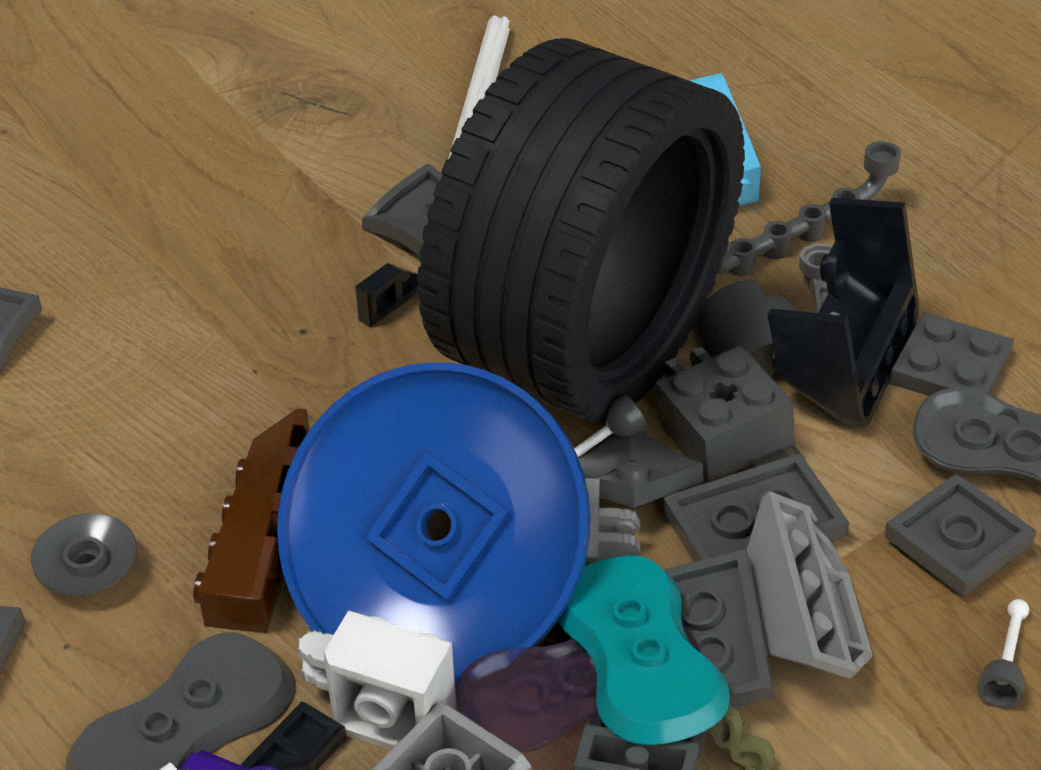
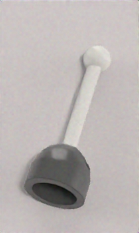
(621, 419)
(1002, 680)

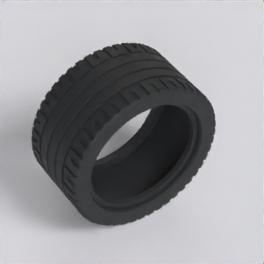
(580, 225)

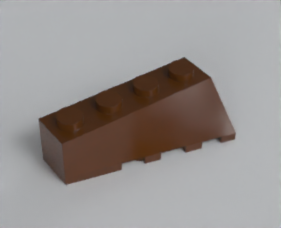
(244, 556)

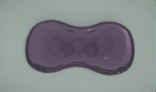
(532, 692)

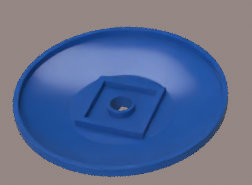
(422, 446)

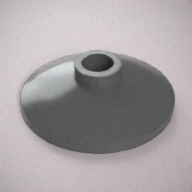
(84, 554)

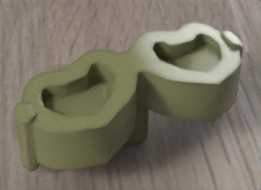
(745, 749)

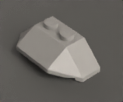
(805, 591)

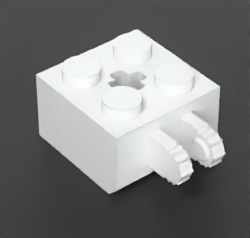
(379, 676)

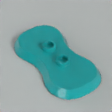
(647, 670)

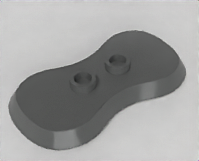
(978, 435)
(213, 696)

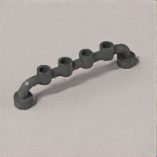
(880, 161)

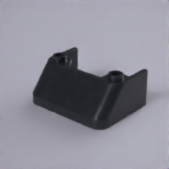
(872, 285)

